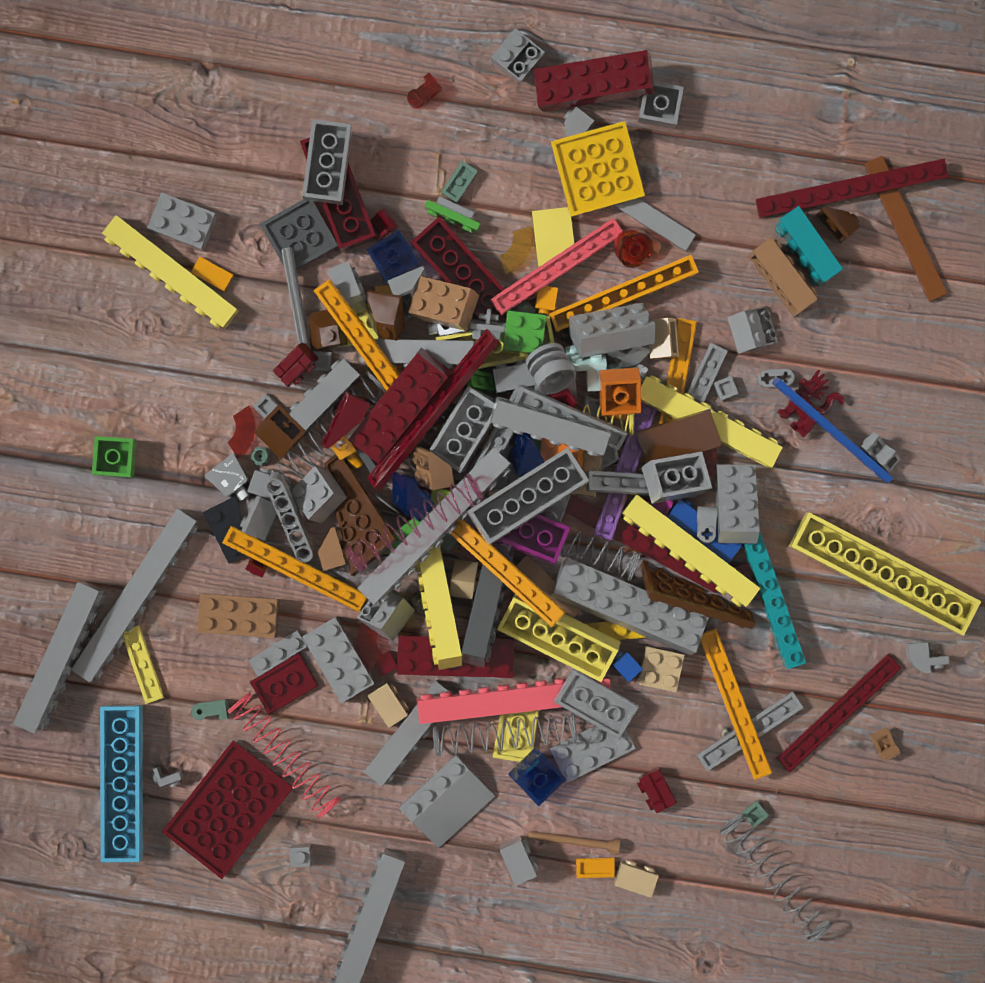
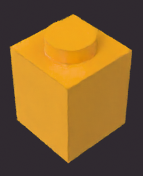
(546, 300)

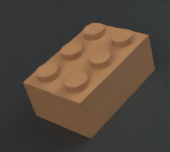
(443, 303)

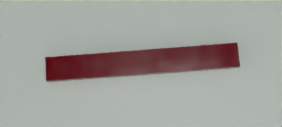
(838, 712)

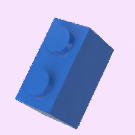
(626, 665)

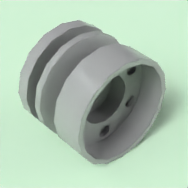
(550, 368)

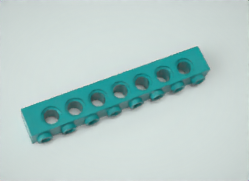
(774, 604)

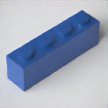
(686, 518)

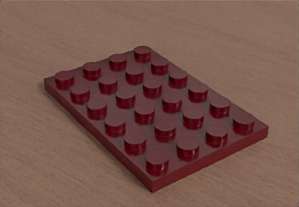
(227, 809)

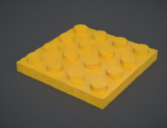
(597, 168)

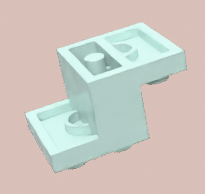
(590, 365)

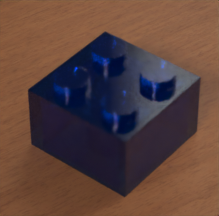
(393, 256)
(537, 776)

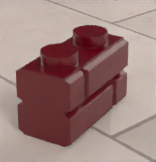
(295, 365)
(657, 790)

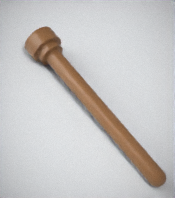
(612, 845)

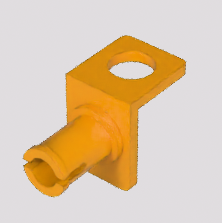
(349, 451)

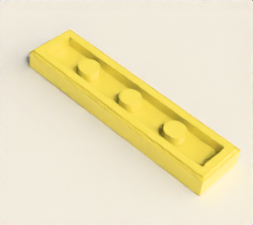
(143, 665)

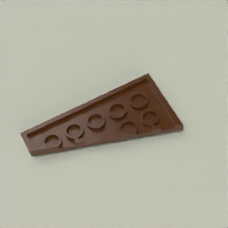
(358, 514)
(685, 595)

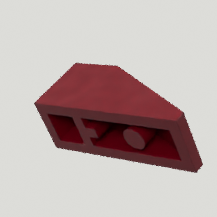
(348, 415)

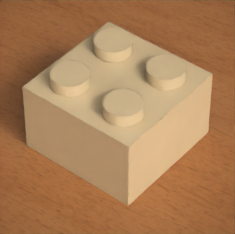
(660, 669)

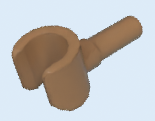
(656, 245)

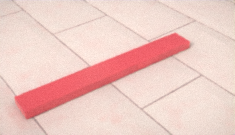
(556, 267)

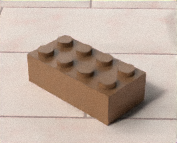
(782, 276)
(238, 615)

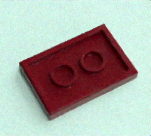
(284, 683)

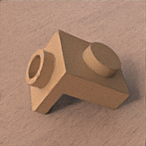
(884, 744)

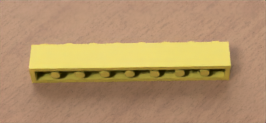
(172, 273)
(731, 433)
(691, 551)

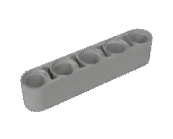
(290, 508)

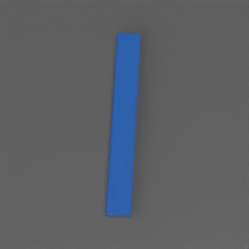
(832, 430)

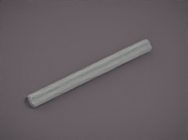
(295, 296)

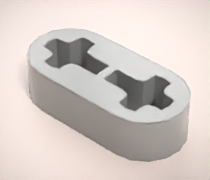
(775, 373)

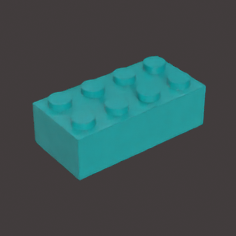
(807, 246)

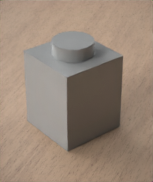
(300, 855)

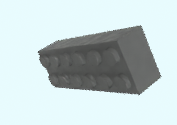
(484, 615)

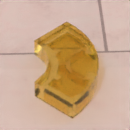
(518, 251)

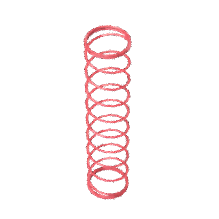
(333, 802)

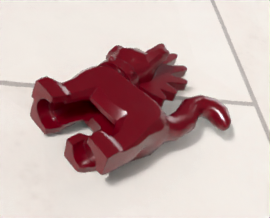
(806, 390)

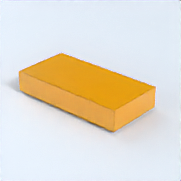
(212, 274)
(595, 867)

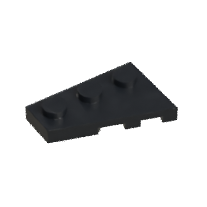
(220, 520)

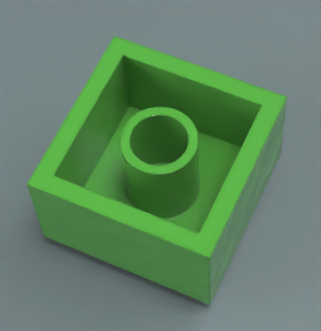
(523, 332)
(114, 457)

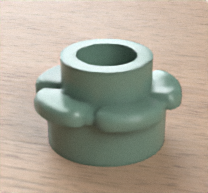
(265, 456)

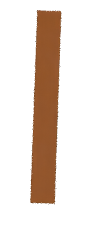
(908, 236)

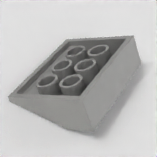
(446, 801)

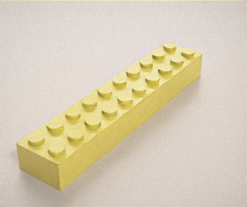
(884, 574)

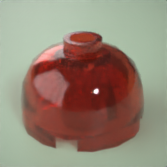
(632, 247)

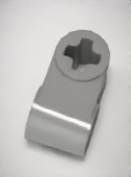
(706, 520)

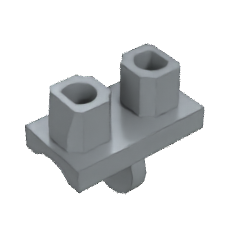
(479, 326)

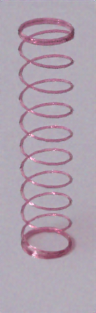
(356, 560)

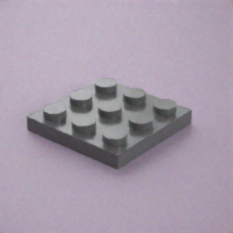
(301, 229)

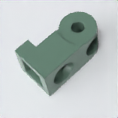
(211, 708)

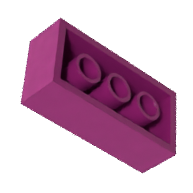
(538, 538)

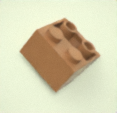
(431, 470)
(332, 551)

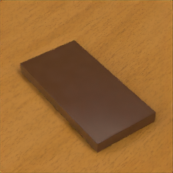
(680, 436)

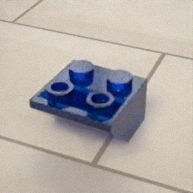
(524, 454)
(407, 495)

